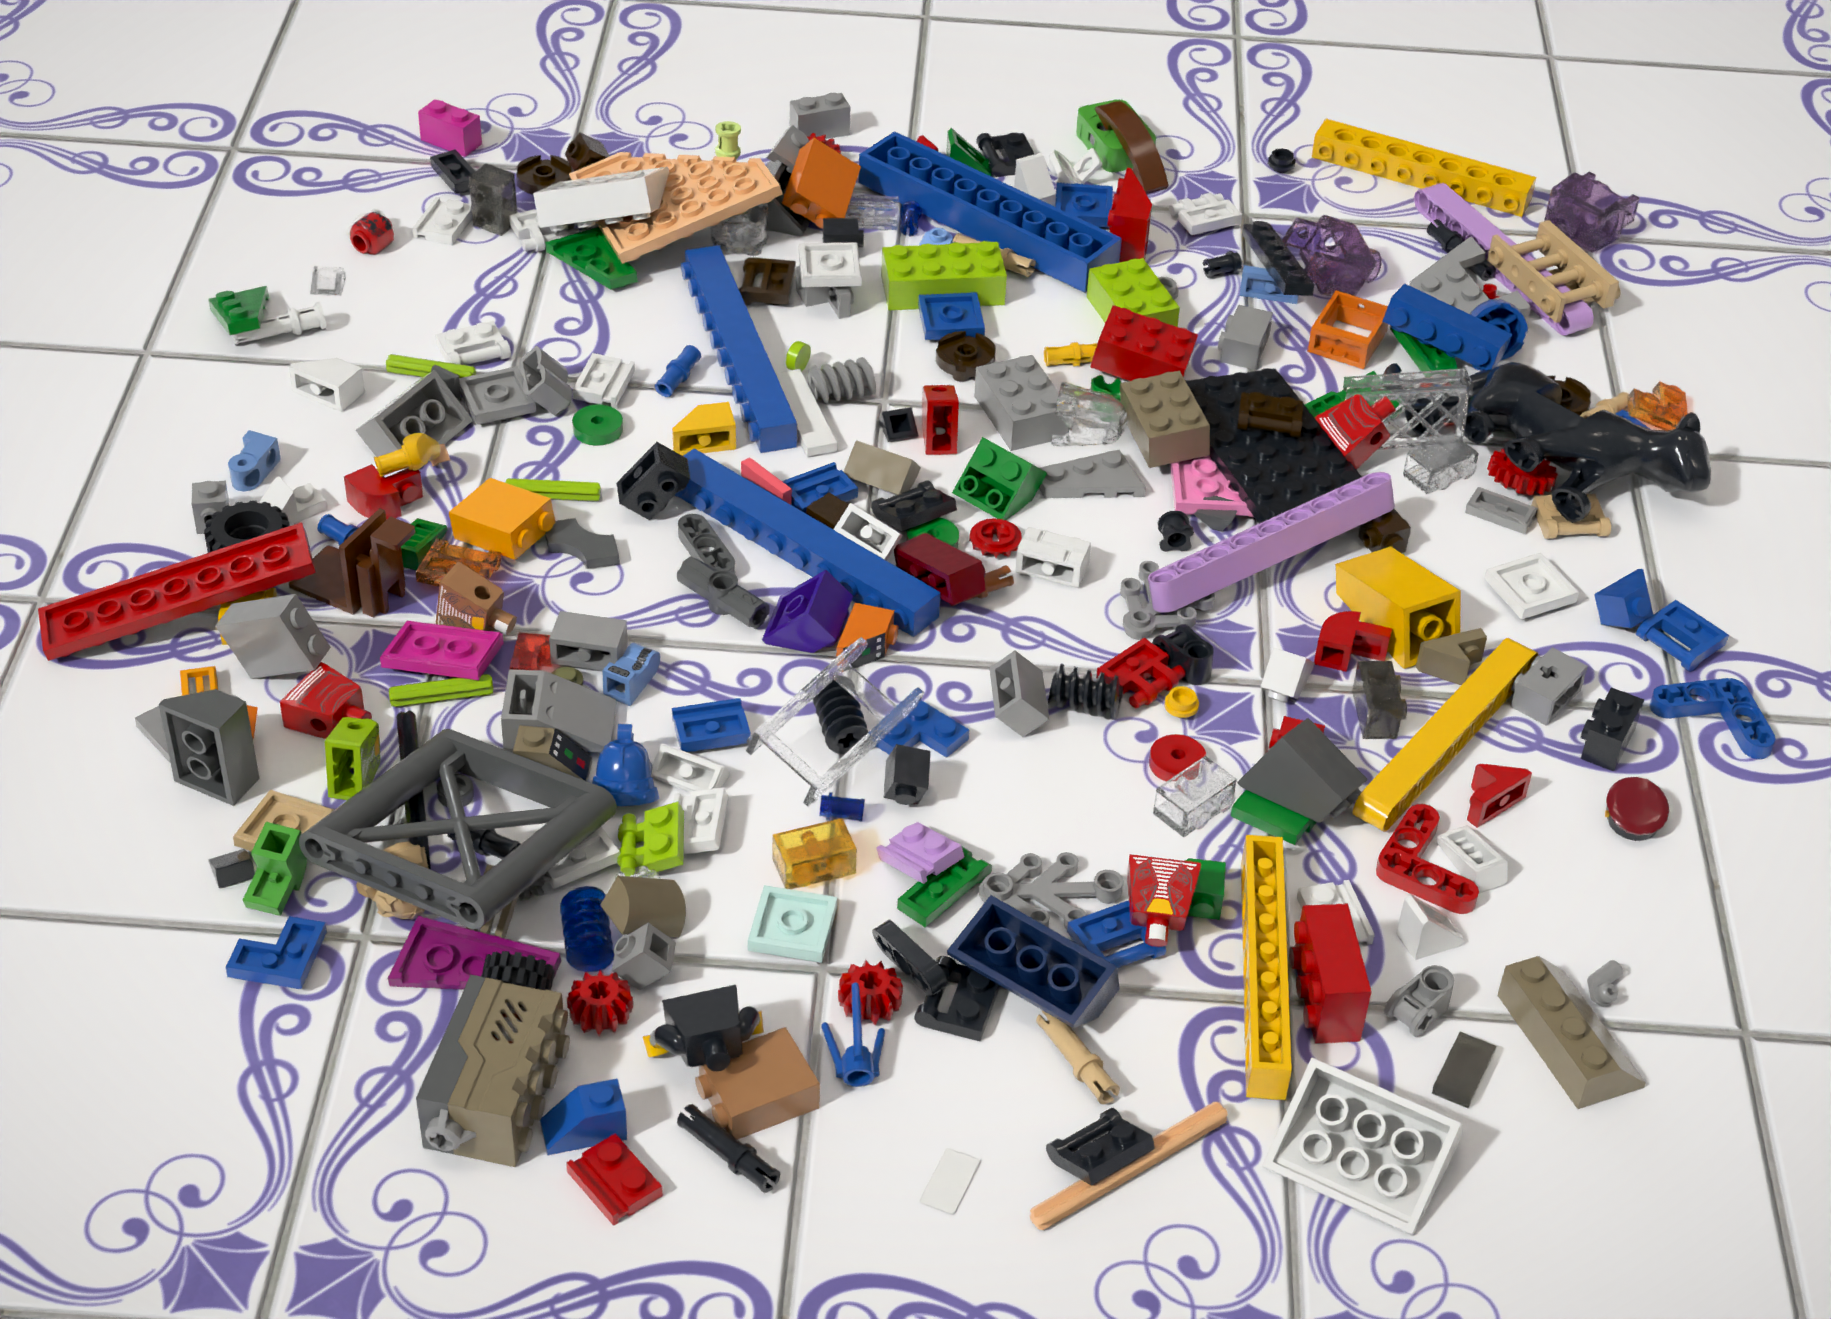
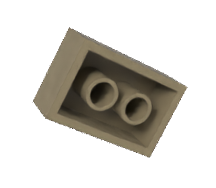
(1165, 419)

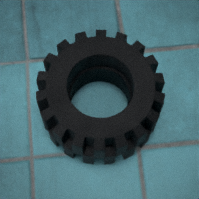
(242, 523)

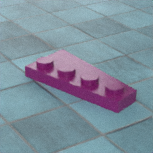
(448, 954)

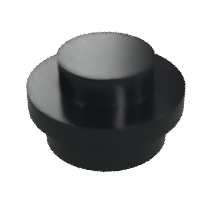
(1281, 160)

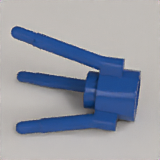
(857, 1064)

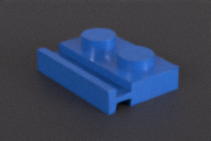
(819, 482)
(710, 725)

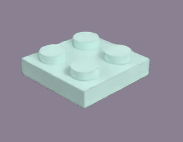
(792, 923)

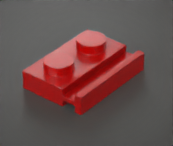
(614, 1179)

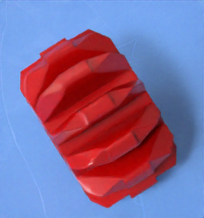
(878, 991)
(600, 1002)

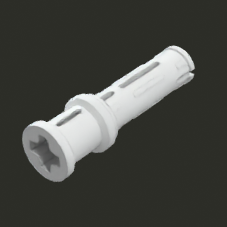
(293, 321)

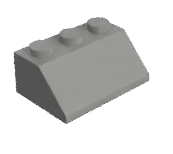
(422, 408)

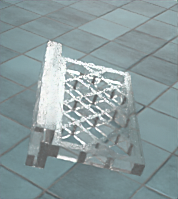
(1413, 387)

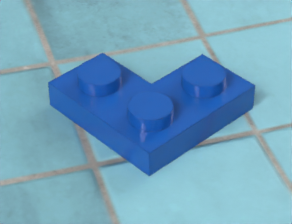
(928, 727)
(280, 963)

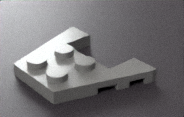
(1454, 286)

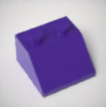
(809, 615)

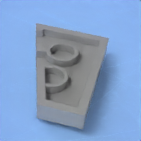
(1099, 473)

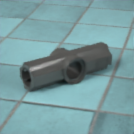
(723, 592)

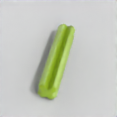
(421, 367)
(560, 489)
(439, 690)

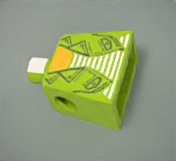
(351, 745)

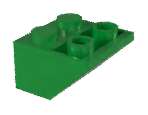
(998, 481)

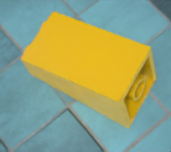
(1400, 596)

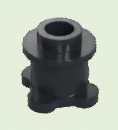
(1175, 531)

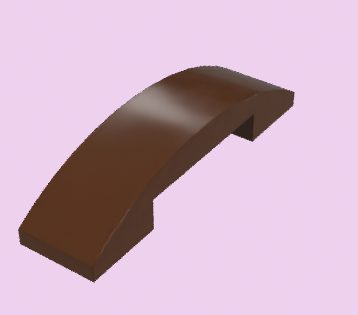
(1136, 143)

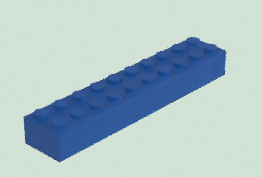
(988, 209)

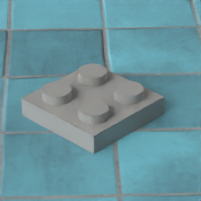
(496, 395)

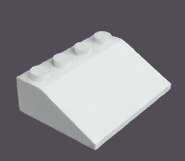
(601, 198)
(1363, 1146)

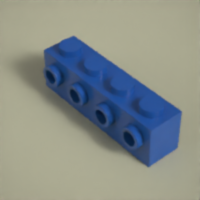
(1446, 328)

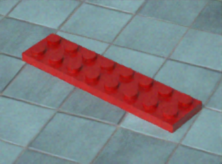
(175, 591)

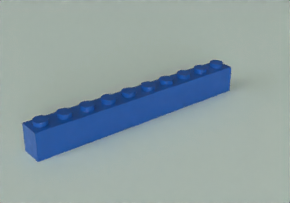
(739, 350)
(808, 543)

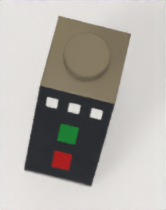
(552, 750)

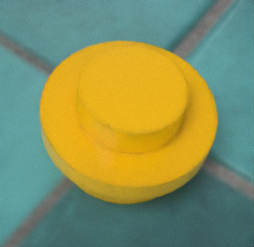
(1181, 702)

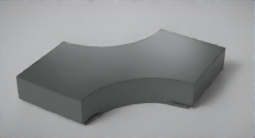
(589, 547)

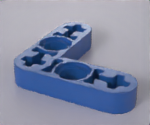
(1676, 702)

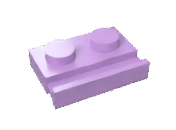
(920, 852)

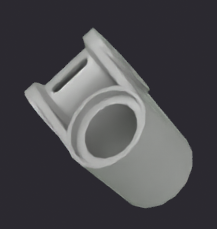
(1422, 999)

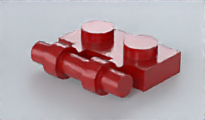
(1137, 665)

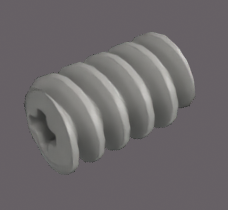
(841, 378)

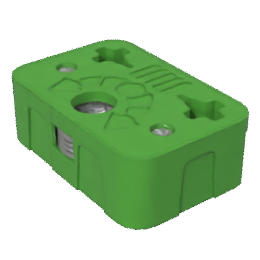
(1094, 135)

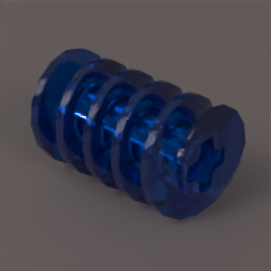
(586, 929)

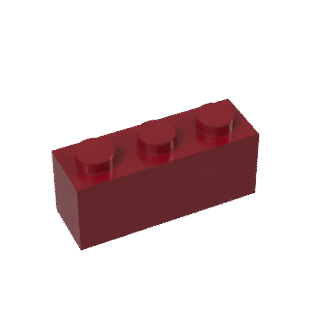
(941, 567)

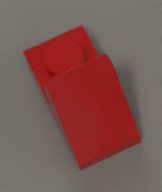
(1496, 791)

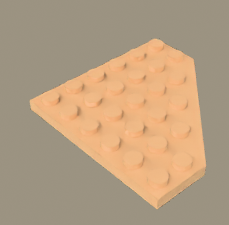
(694, 197)

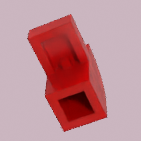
(369, 491)
(1346, 635)

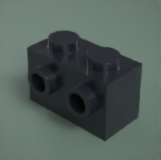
(653, 481)
(1611, 728)

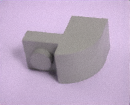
(838, 297)

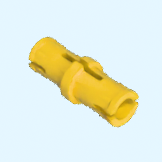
(1070, 354)

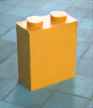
(502, 518)

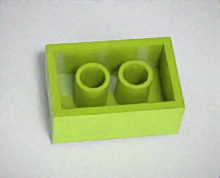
(1131, 287)

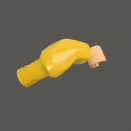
(414, 454)

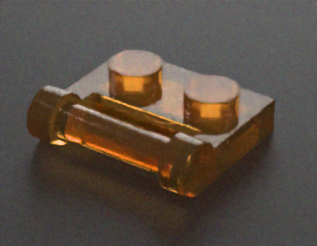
(444, 556)

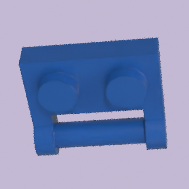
(1686, 627)
(1110, 929)

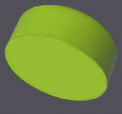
(798, 356)

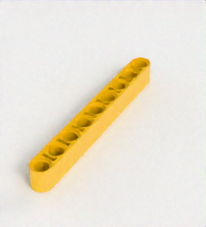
(1443, 736)

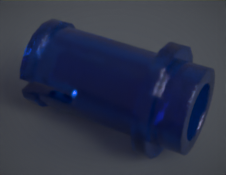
(910, 214)
(841, 807)

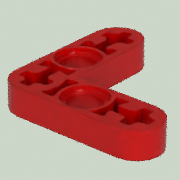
(1410, 860)

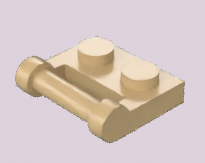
(1554, 524)

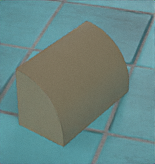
(881, 468)
(641, 901)

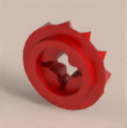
(1007, 533)

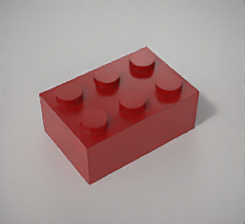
(1141, 346)
(1330, 973)

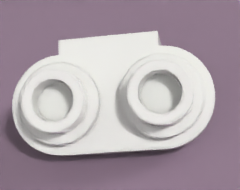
(1066, 173)

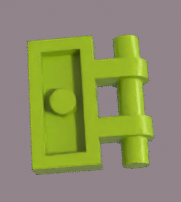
(662, 839)

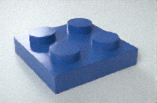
(1085, 201)
(949, 314)

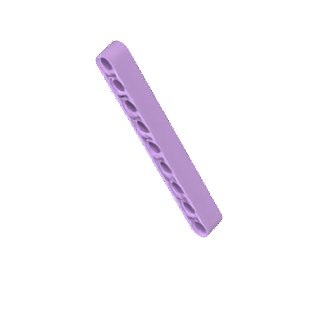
(1458, 215)
(1270, 542)

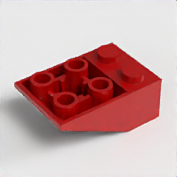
(1131, 217)

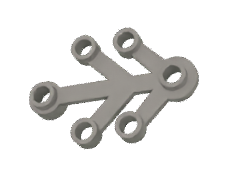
(1141, 622)
(1045, 890)

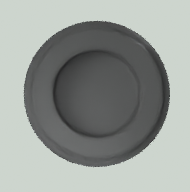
(465, 788)

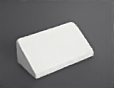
(687, 770)

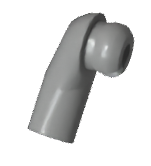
(1601, 984)

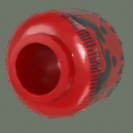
(372, 233)

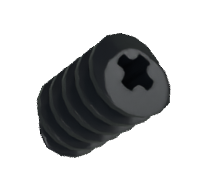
(1086, 691)
(840, 718)

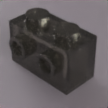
(492, 198)
(1378, 699)

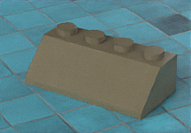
(1566, 1033)

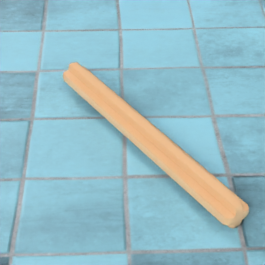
(1165, 1144)

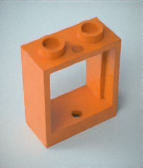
(1345, 345)

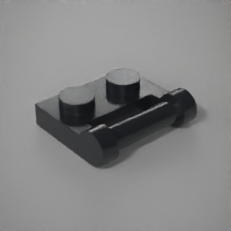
(1011, 146)
(913, 506)
(969, 1006)
(1104, 1155)

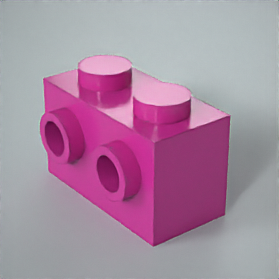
(450, 127)

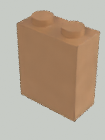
(760, 1086)

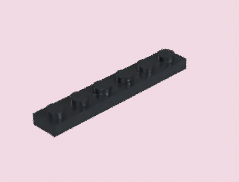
(1277, 259)

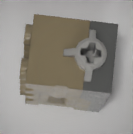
(493, 1071)

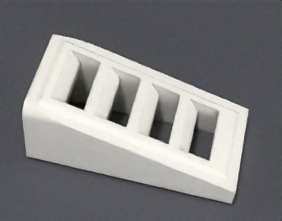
(1474, 860)

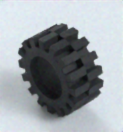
(519, 970)

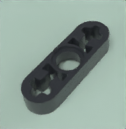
(910, 957)

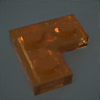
(1659, 409)

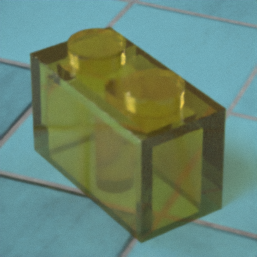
(814, 854)

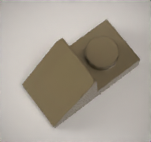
(1451, 655)

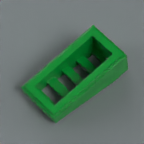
(420, 543)

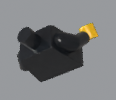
(705, 1028)

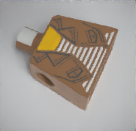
(472, 602)

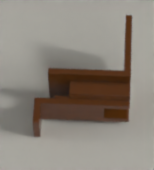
(361, 568)

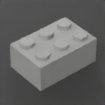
(1019, 401)

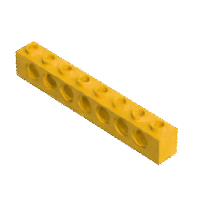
(1423, 166)
(1265, 969)

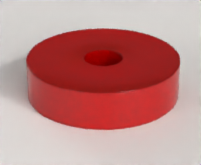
(1173, 755)

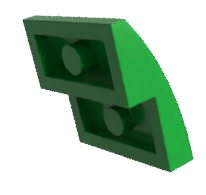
(1271, 817)

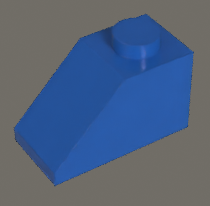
(1625, 601)
(585, 1118)

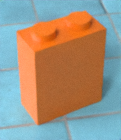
(821, 183)

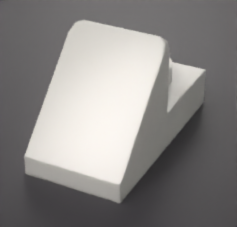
(296, 503)

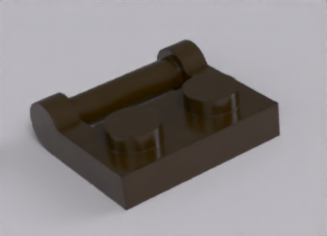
(775, 284)
(1270, 413)

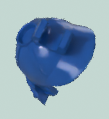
(626, 770)

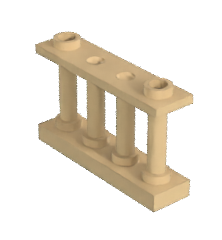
(1558, 252)

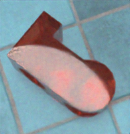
(531, 652)

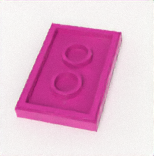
(442, 650)

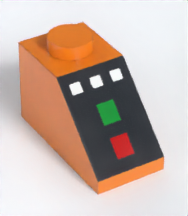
(875, 626)

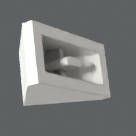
(1426, 929)

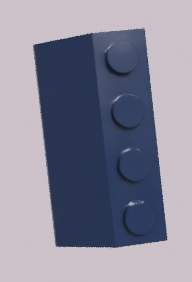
(1036, 963)

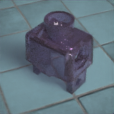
(1584, 205)
(1334, 267)

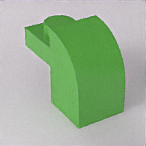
(278, 871)

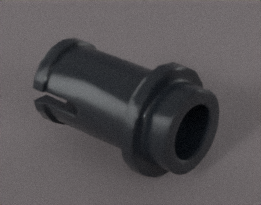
(1227, 263)

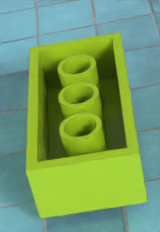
(943, 270)

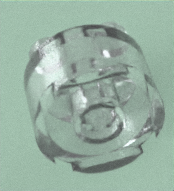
(743, 232)

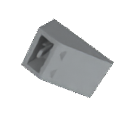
(554, 702)

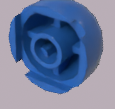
(1506, 317)

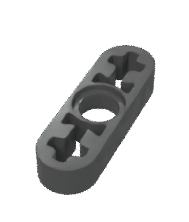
(687, 529)

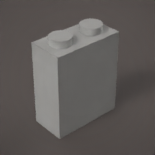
(273, 636)

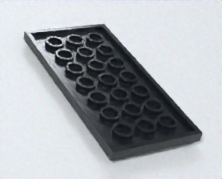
(1265, 465)

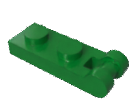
(931, 899)

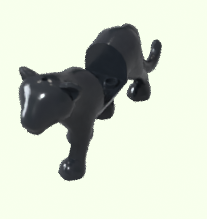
(1591, 447)

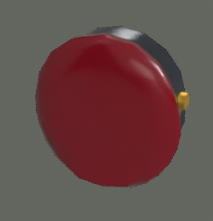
(1636, 808)

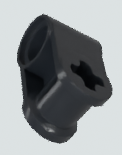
(1188, 651)

